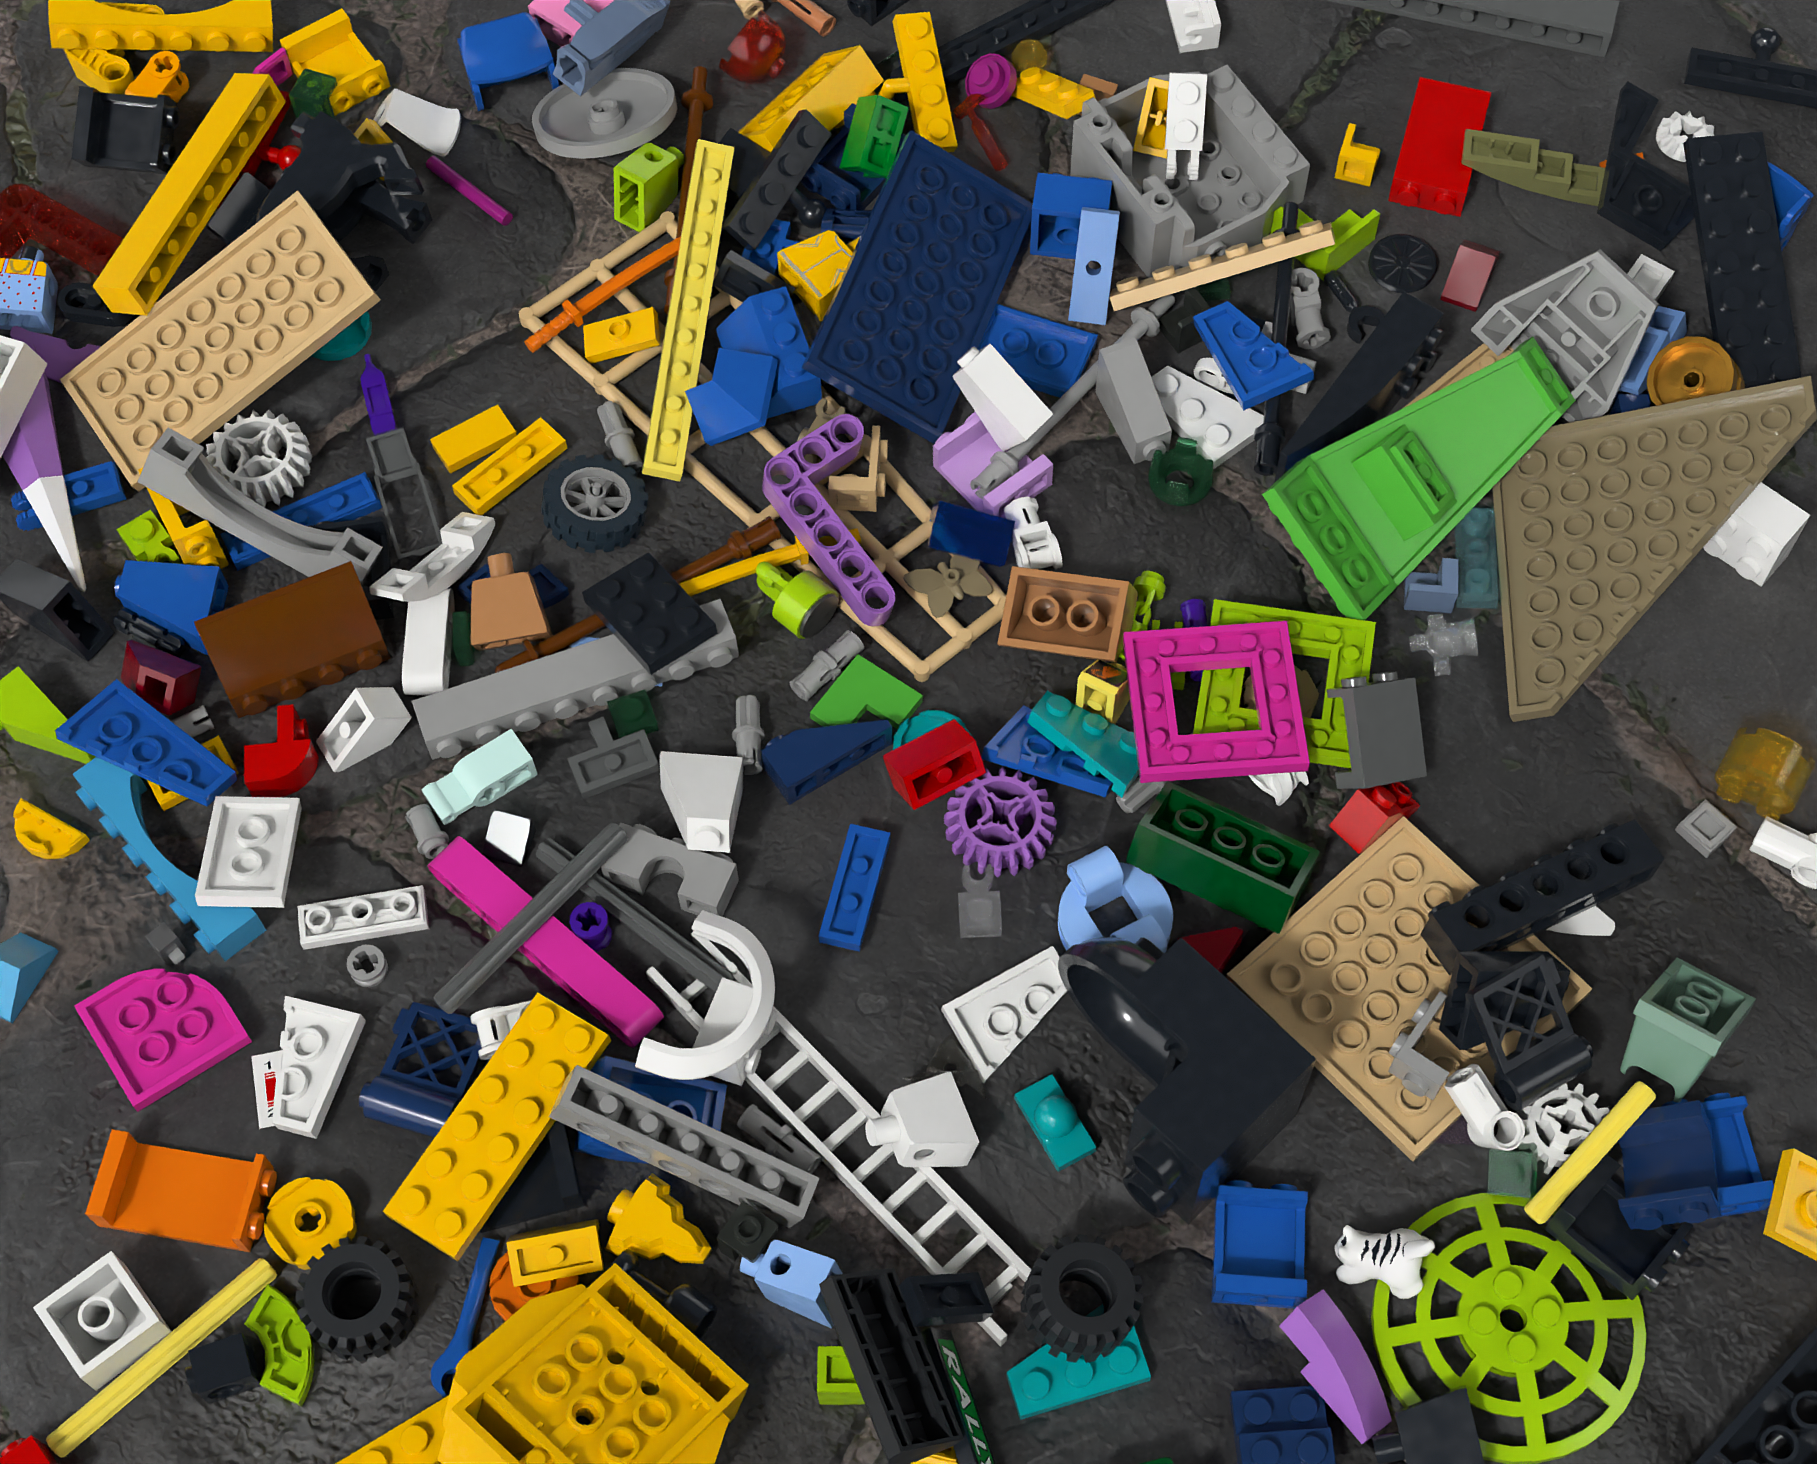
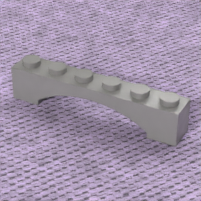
(187, 478)

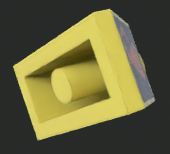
(1103, 689)

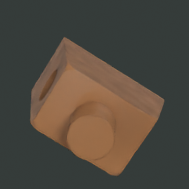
(506, 607)

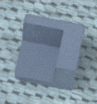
(1433, 591)

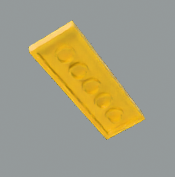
(494, 1127)

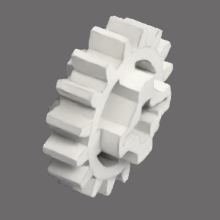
(1547, 1124)

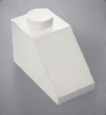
(363, 726)

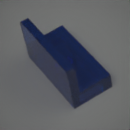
(970, 533)

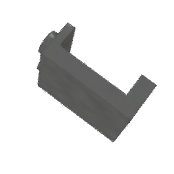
(1381, 730)

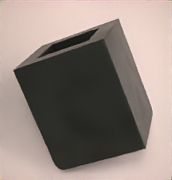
(1179, 324)

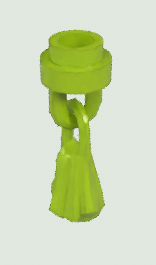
(1150, 588)

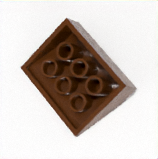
(293, 640)

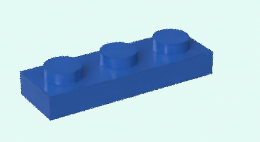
(854, 887)

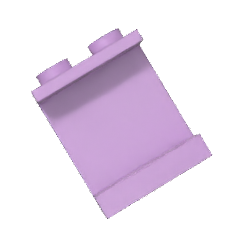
(967, 452)

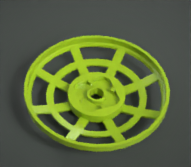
(1508, 1352)

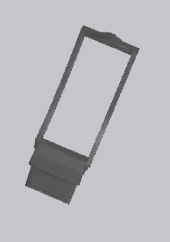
(392, 462)

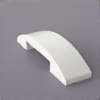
(460, 547)

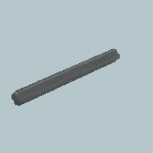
(530, 918)
(639, 919)

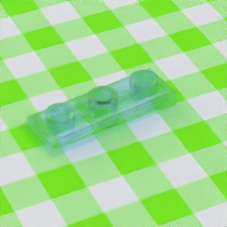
(1477, 560)

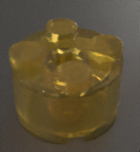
(1764, 772)

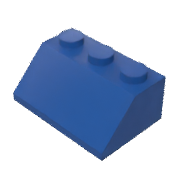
(771, 327)

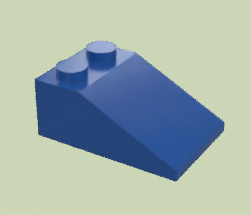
(694, 1098)

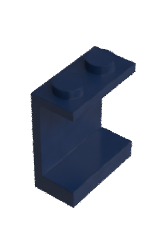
(1669, 1168)

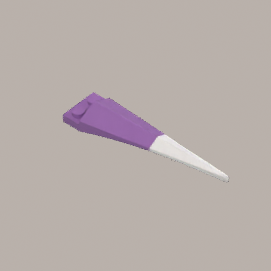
(38, 469)

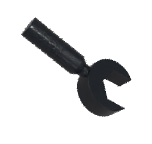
(1359, 315)

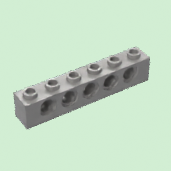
(683, 1146)

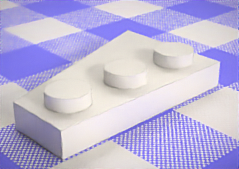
(1205, 415)

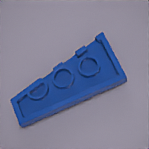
(143, 741)

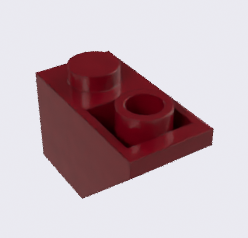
(159, 677)

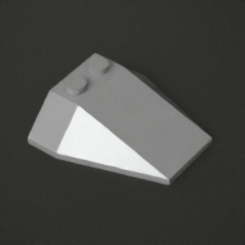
(1584, 322)

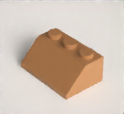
(1067, 614)

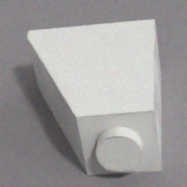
(1000, 397)
(703, 797)

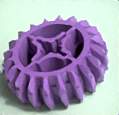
(1021, 802)

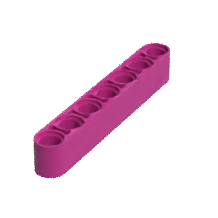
(551, 947)

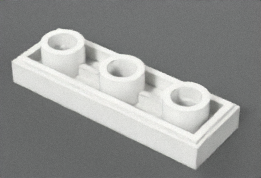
(386, 911)

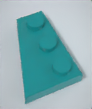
(1097, 741)

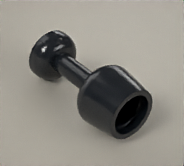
(683, 1301)

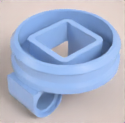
(1101, 879)

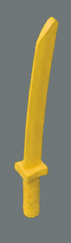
(748, 566)

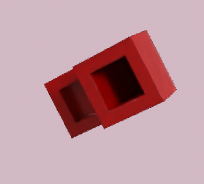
(284, 765)

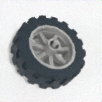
(584, 524)

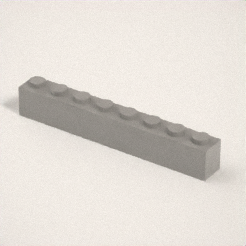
(556, 688)

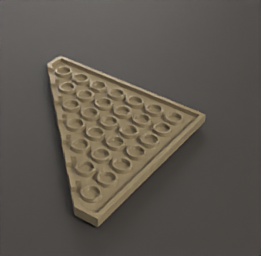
(1612, 516)

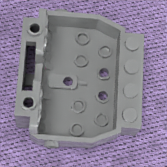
(1201, 214)

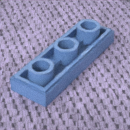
(1092, 286)

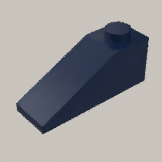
(820, 754)

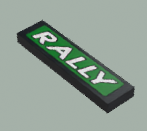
(947, 1362)

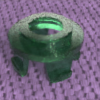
(1181, 458)

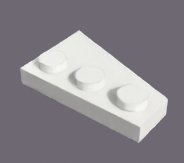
(1005, 1010)
(314, 1059)

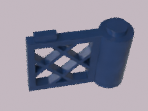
(410, 1099)

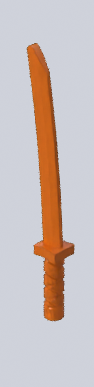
(574, 312)

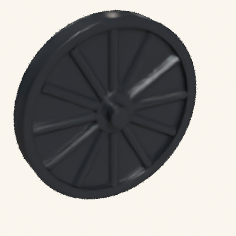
(1402, 263)

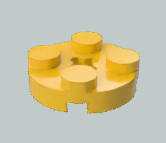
(292, 1203)

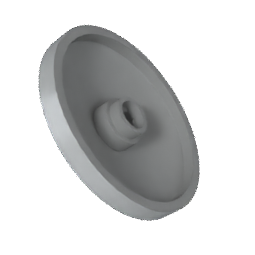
(609, 118)

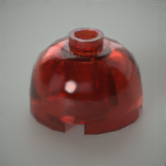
(756, 51)

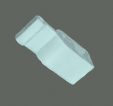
(481, 777)

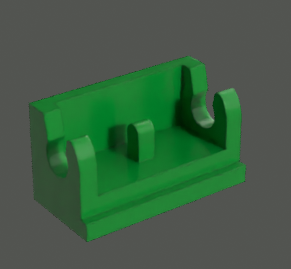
(874, 136)

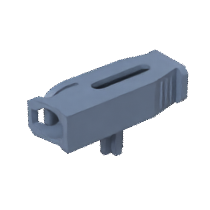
(605, 39)

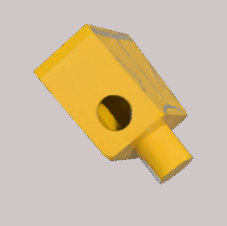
(816, 268)

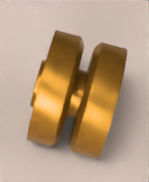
(1689, 364)

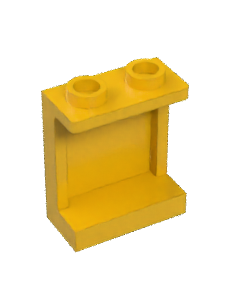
(335, 50)
(194, 544)

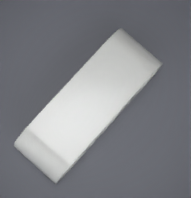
(428, 644)

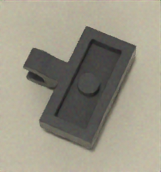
(612, 761)

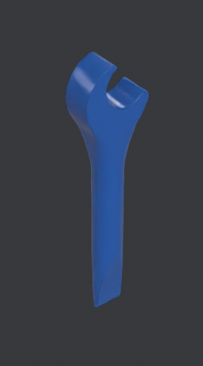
(463, 1337)

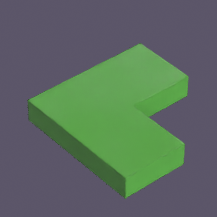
(864, 689)

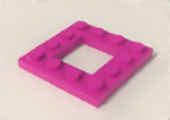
(1164, 754)

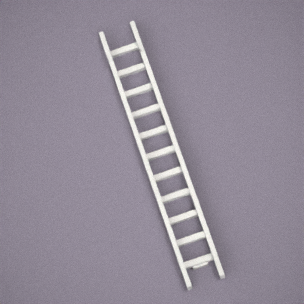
(854, 1180)

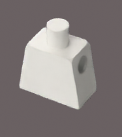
(926, 1125)

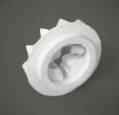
(1669, 132)

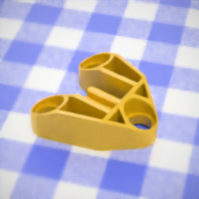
(107, 68)

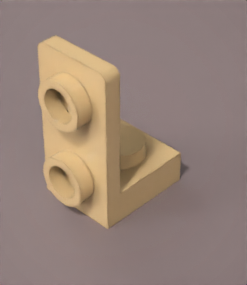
(857, 492)

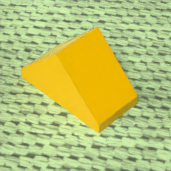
(1152, 123)

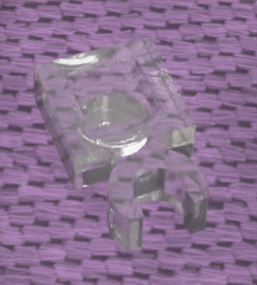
(979, 907)

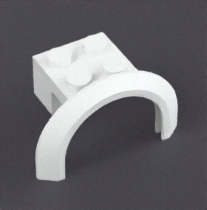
(734, 1020)

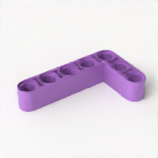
(824, 520)

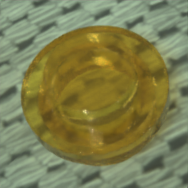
(1029, 54)

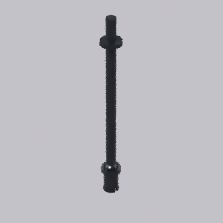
(1269, 434)

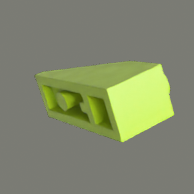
(33, 717)

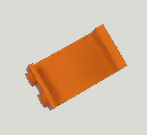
(181, 1194)

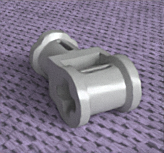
(1305, 309)

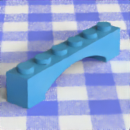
(119, 799)

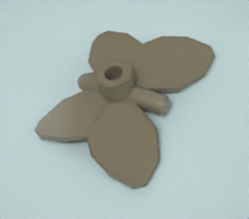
(950, 583)

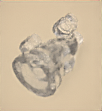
(1445, 641)

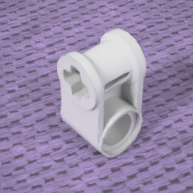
(502, 1019)

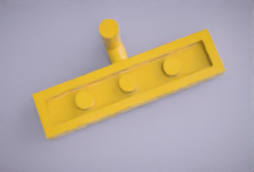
(922, 79)

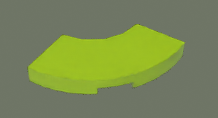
(286, 1346)

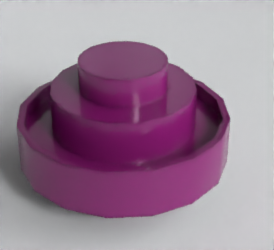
(993, 78)

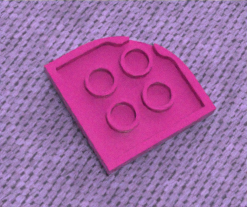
(160, 1030)

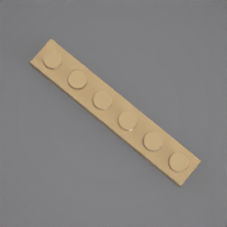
(1235, 261)

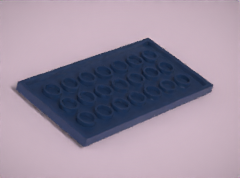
(919, 287)

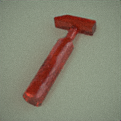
(981, 130)

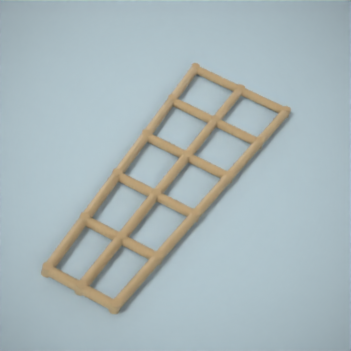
(883, 559)

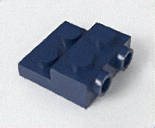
(1281, 1426)

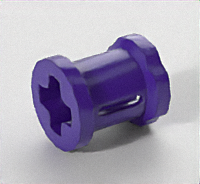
(584, 917)

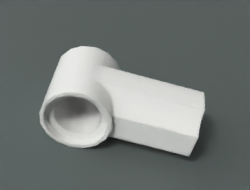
(1788, 849)
(1484, 1108)

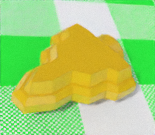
(654, 1225)

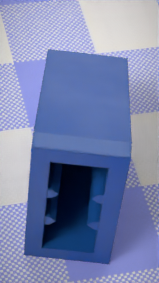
(173, 595)

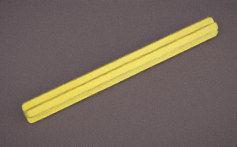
(160, 1358)

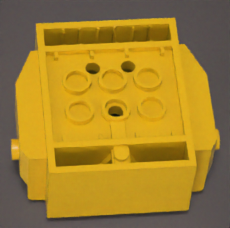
(550, 1363)

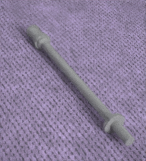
(1005, 464)

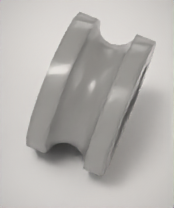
(375, 955)

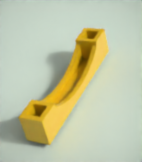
(229, 27)

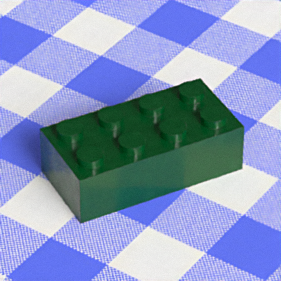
(1222, 856)

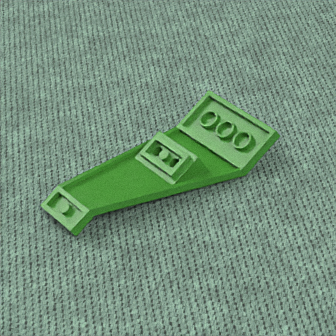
(1400, 485)

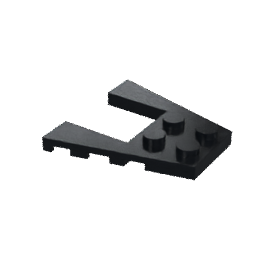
(1633, 190)

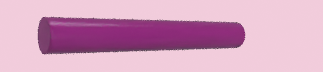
(469, 190)

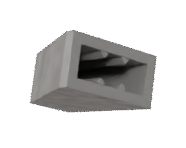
(1132, 400)

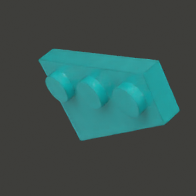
(1050, 1382)

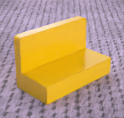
(555, 1253)

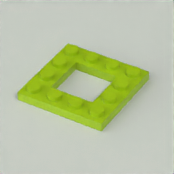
(1339, 639)

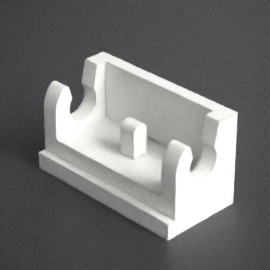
(1195, 24)

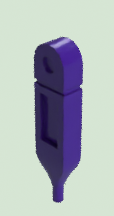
(377, 398)

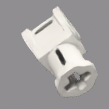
(1032, 540)

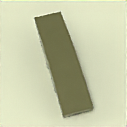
(1526, 166)

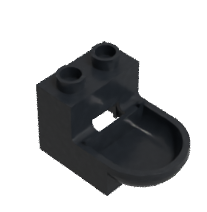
(1216, 1062)

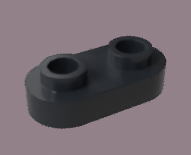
(94, 308)

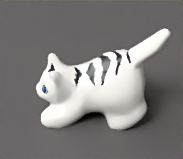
(1387, 1257)

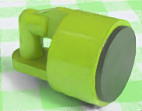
(801, 602)

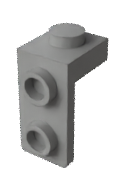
(1416, 1071)

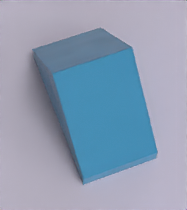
(21, 969)

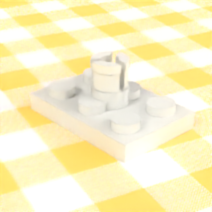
(248, 852)

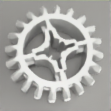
(256, 447)

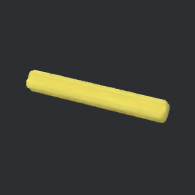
(1590, 1152)

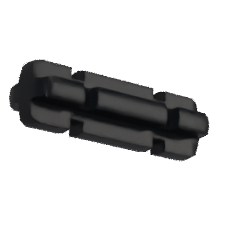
(149, 632)

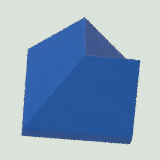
(735, 397)

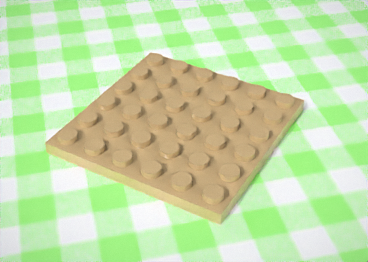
(1357, 971)

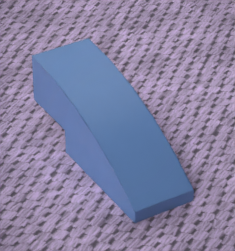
(1664, 328)

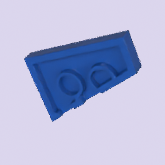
(1248, 358)
(1029, 751)

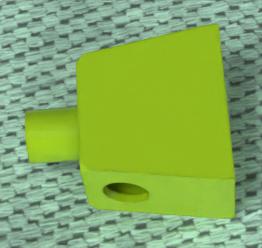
(645, 185)

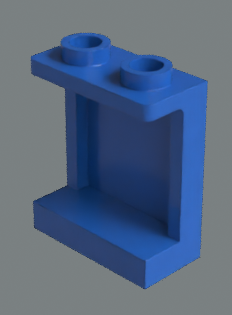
(1736, 1165)
(1259, 1245)

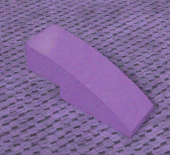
(1338, 1365)

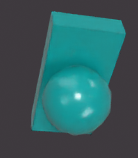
(1055, 1122)

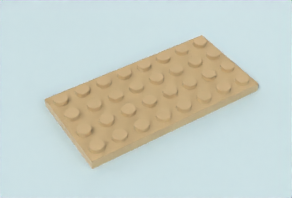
(221, 336)

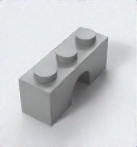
(706, 877)

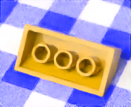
(822, 89)

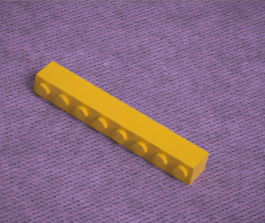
(189, 194)

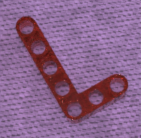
(33, 215)

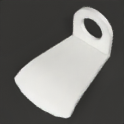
(421, 121)

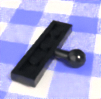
(1753, 76)
(778, 181)

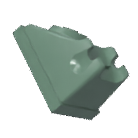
(1683, 1025)

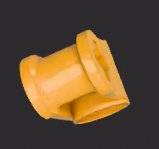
(154, 83)

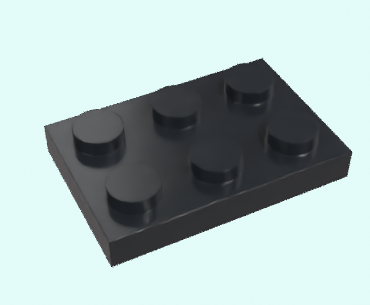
(649, 613)

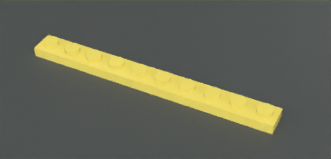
(688, 311)

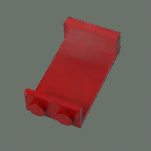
(1431, 153)

